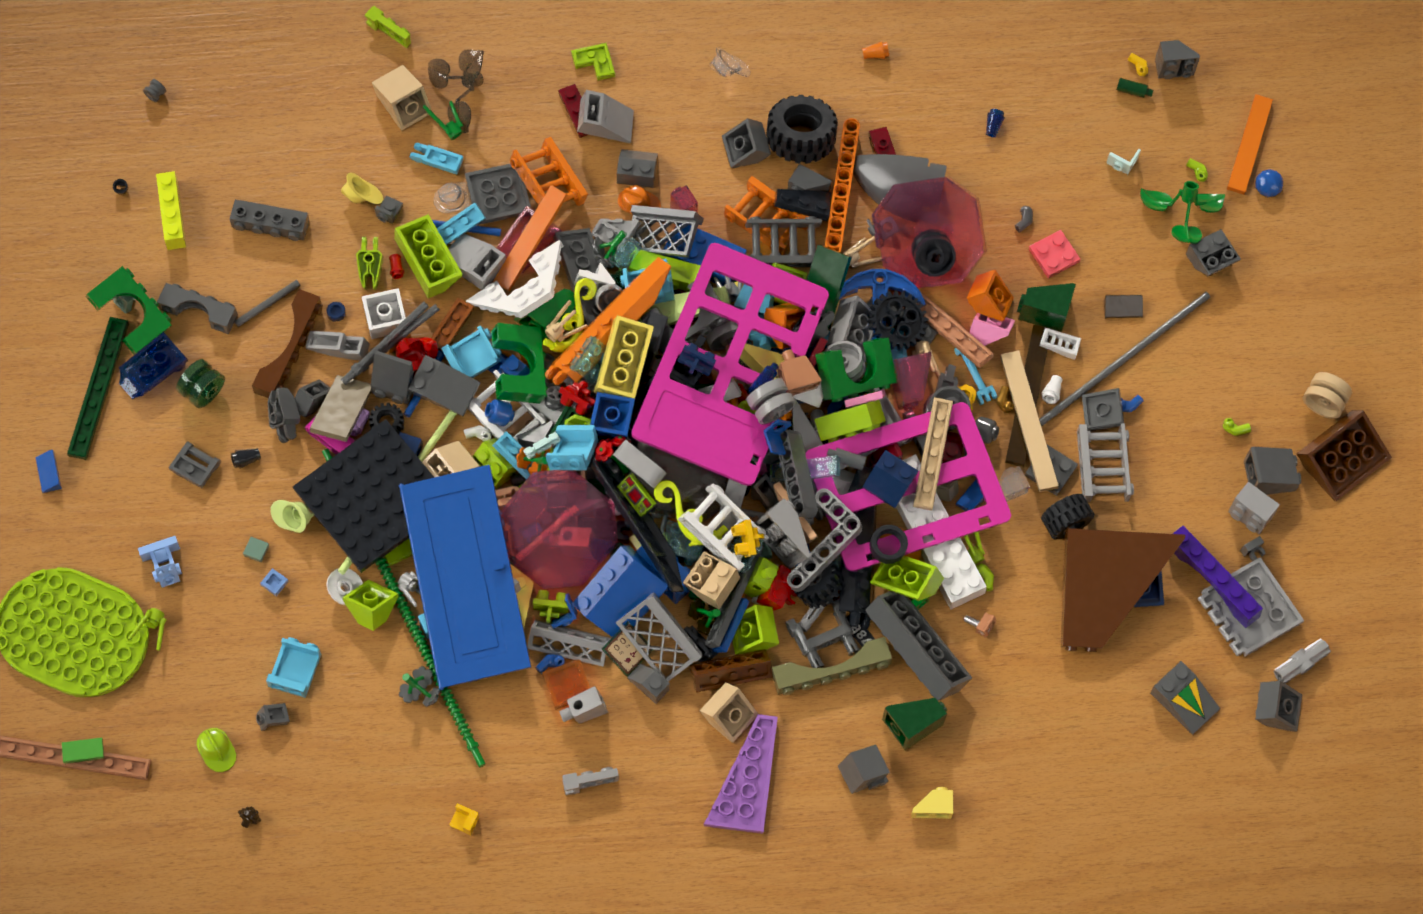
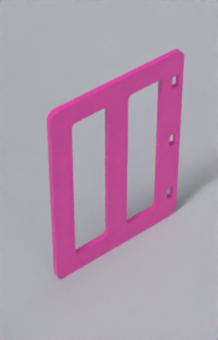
(950, 528)

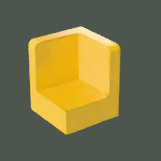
(464, 819)

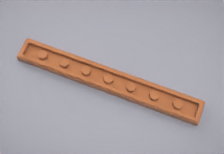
(52, 755)

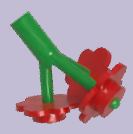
(605, 450)

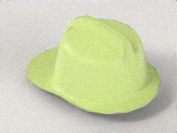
(291, 515)

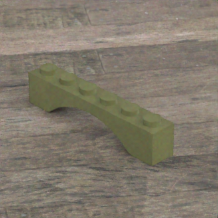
(794, 677)

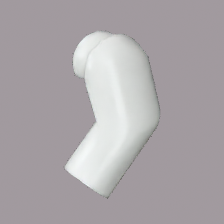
(479, 432)

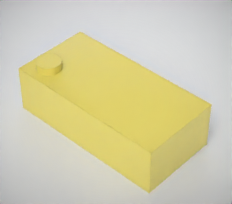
(624, 357)

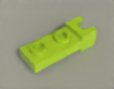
(377, 21)

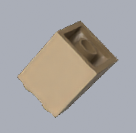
(402, 96)

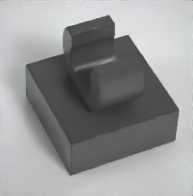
(1253, 546)

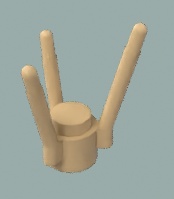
(853, 252)
(555, 330)
(924, 347)

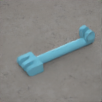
(983, 390)

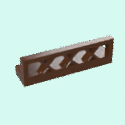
(731, 672)

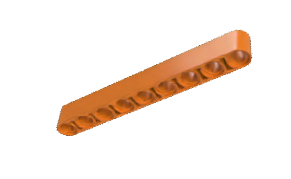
(842, 186)

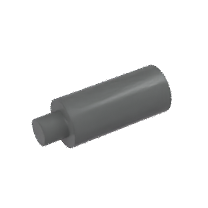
(848, 458)

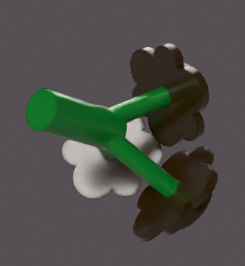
(697, 611)

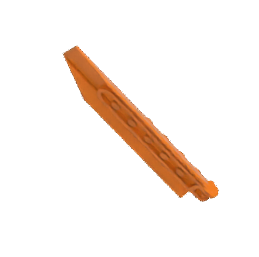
(630, 303)

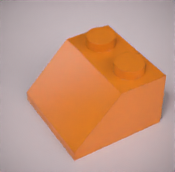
(990, 296)

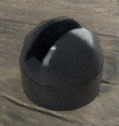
(120, 183)

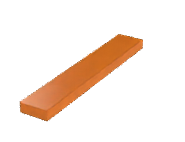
(1249, 144)
(530, 238)

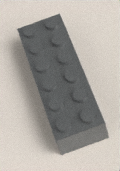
(918, 644)

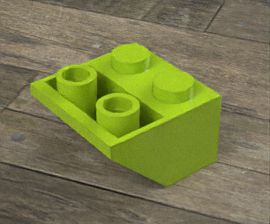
(500, 467)

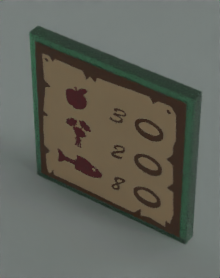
(623, 652)

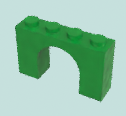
(122, 284)
(527, 342)
(878, 374)

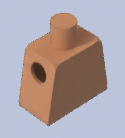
(798, 373)

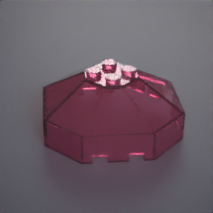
(924, 206)
(559, 528)

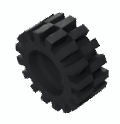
(388, 410)

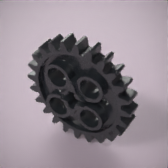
(913, 328)

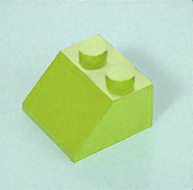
(756, 630)

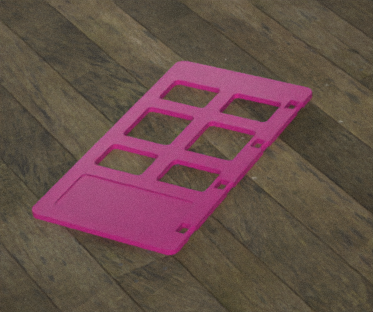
(701, 424)

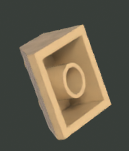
(729, 712)

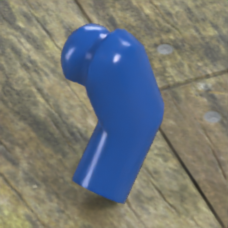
(1130, 406)
(550, 661)

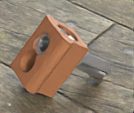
(983, 626)

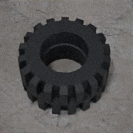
(1067, 513)

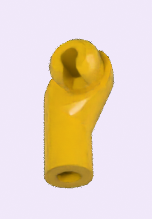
(1140, 63)

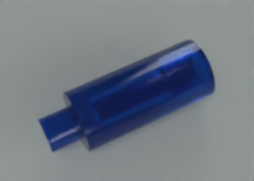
(765, 376)

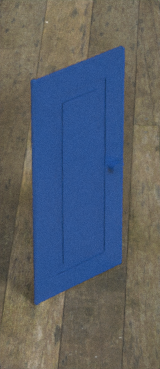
(464, 576)

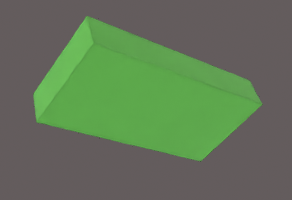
(82, 750)

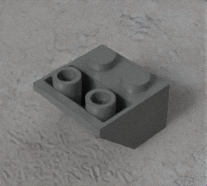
(1175, 60)
(1212, 253)

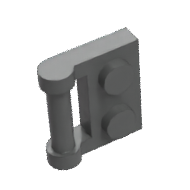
(192, 470)

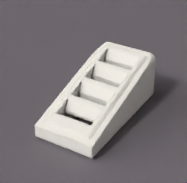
(1075, 341)

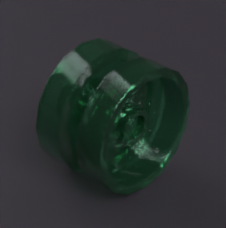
(200, 383)

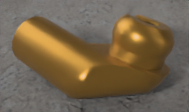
(1004, 404)

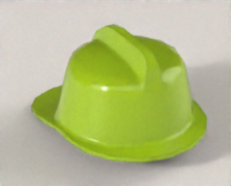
(216, 749)

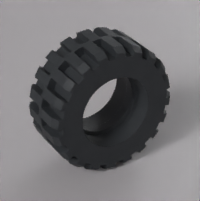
(801, 145)

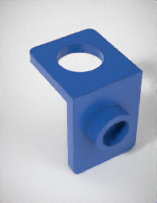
(773, 436)
(568, 618)

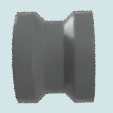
(154, 90)
(553, 398)

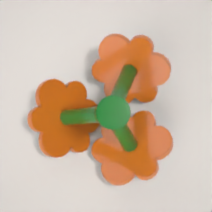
(539, 461)

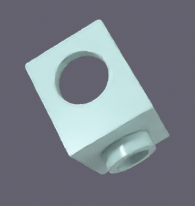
(1121, 164)

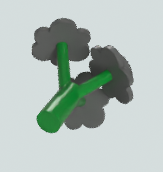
(598, 247)
(416, 685)

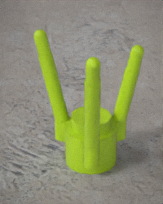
(975, 553)
(153, 618)

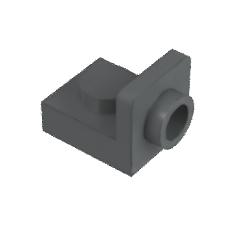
(388, 210)
(272, 716)

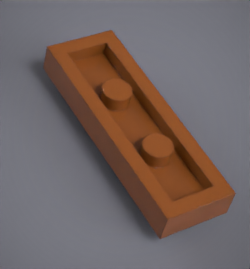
(452, 323)

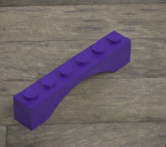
(1237, 599)

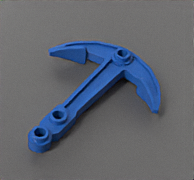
(891, 281)

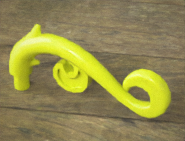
(577, 318)
(658, 494)

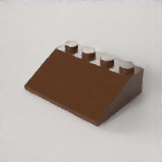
(1344, 454)

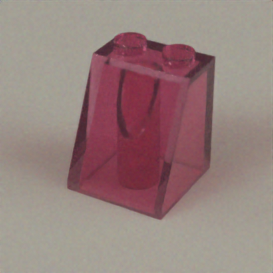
(911, 380)

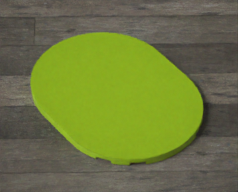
(72, 632)

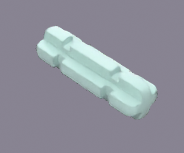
(542, 445)

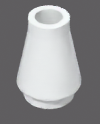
(1052, 391)

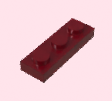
(571, 99)

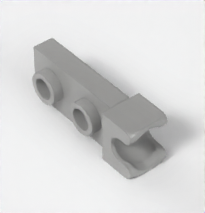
(573, 783)

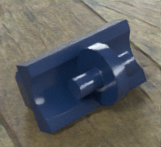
(696, 360)

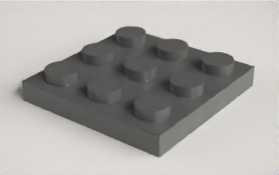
(497, 192)

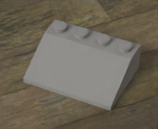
(784, 533)

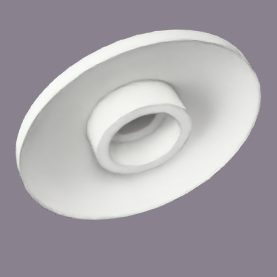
(348, 581)

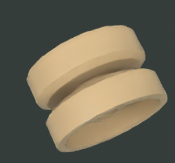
(1327, 395)

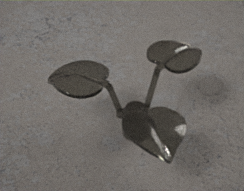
(471, 63)

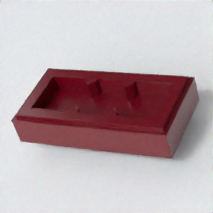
(881, 141)

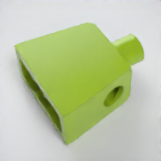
(761, 577)

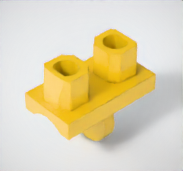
(749, 537)

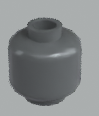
(987, 428)

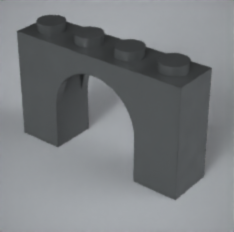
(703, 325)

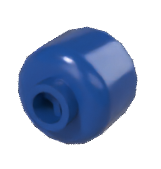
(499, 412)

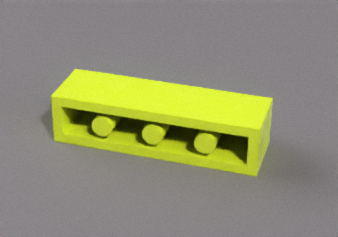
(171, 210)

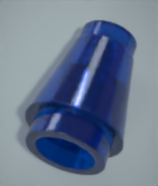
(994, 121)

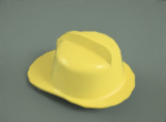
(359, 190)

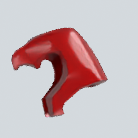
(415, 349)

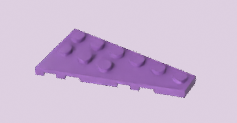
(745, 791)

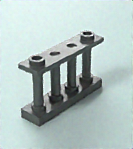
(793, 259)

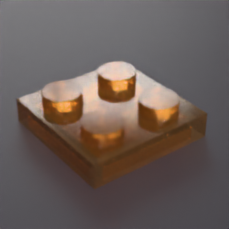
(565, 682)

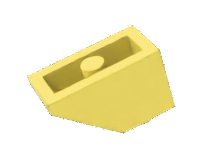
(935, 805)

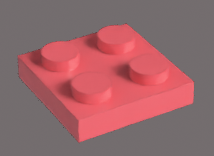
(1054, 254)

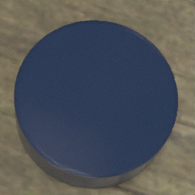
(336, 311)

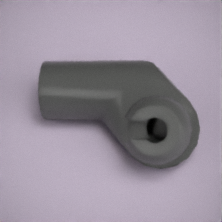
(1027, 218)

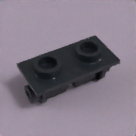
(699, 640)

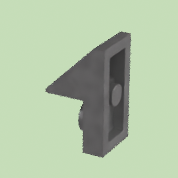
(764, 491)

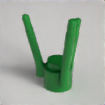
(452, 129)

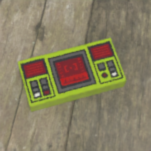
(636, 494)

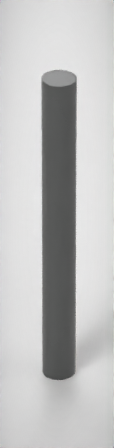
(267, 303)

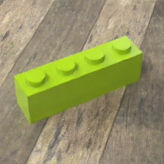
(682, 272)

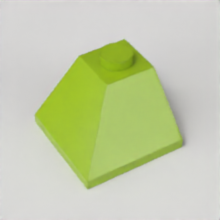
(370, 604)

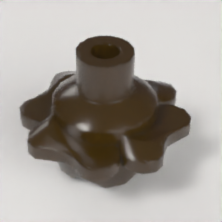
(249, 816)

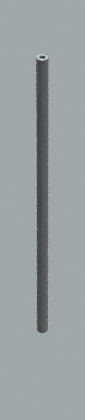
(1124, 358)

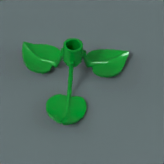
(1206, 202)

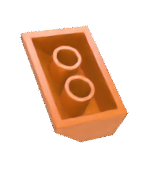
(786, 316)

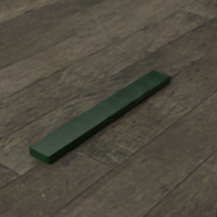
(98, 388)

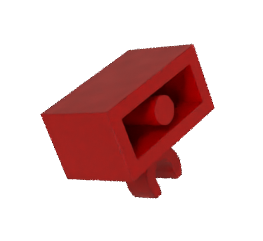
(779, 592)

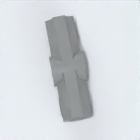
(1302, 661)

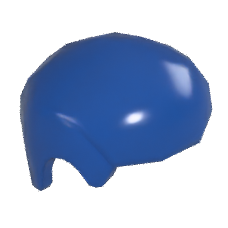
(1269, 183)

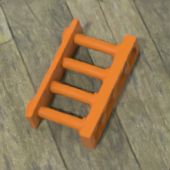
(557, 164)
(758, 189)

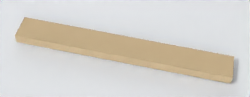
(1029, 421)

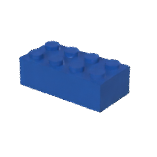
(699, 248)

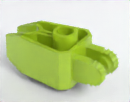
(369, 263)

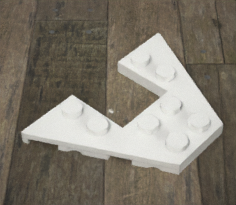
(529, 296)

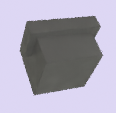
(864, 769)

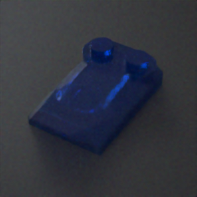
(151, 366)

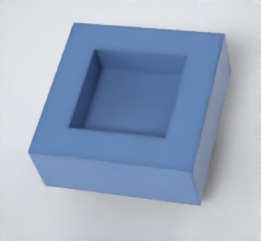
(274, 582)

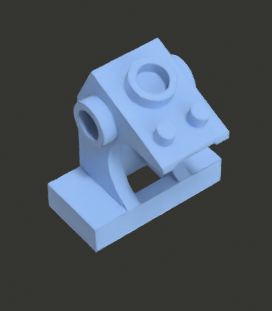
(160, 553)

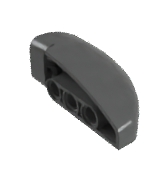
(881, 171)

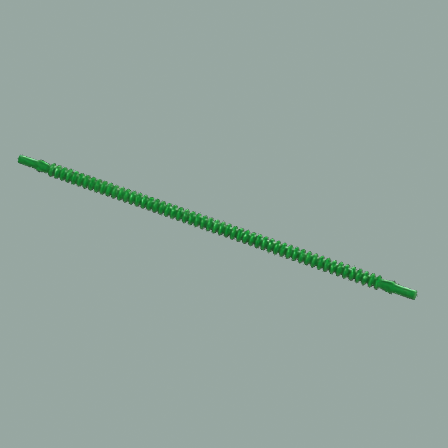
(472, 745)

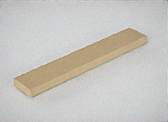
(933, 454)

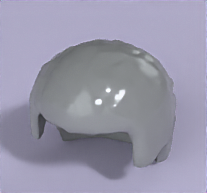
(606, 295)

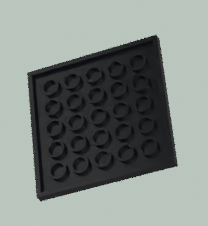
(360, 494)

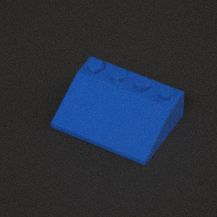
(618, 589)

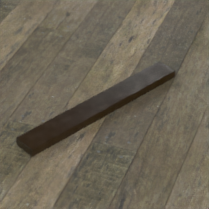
(1034, 370)

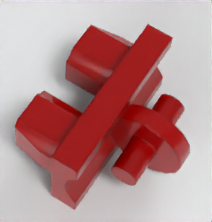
(579, 394)

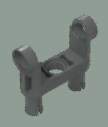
(811, 646)

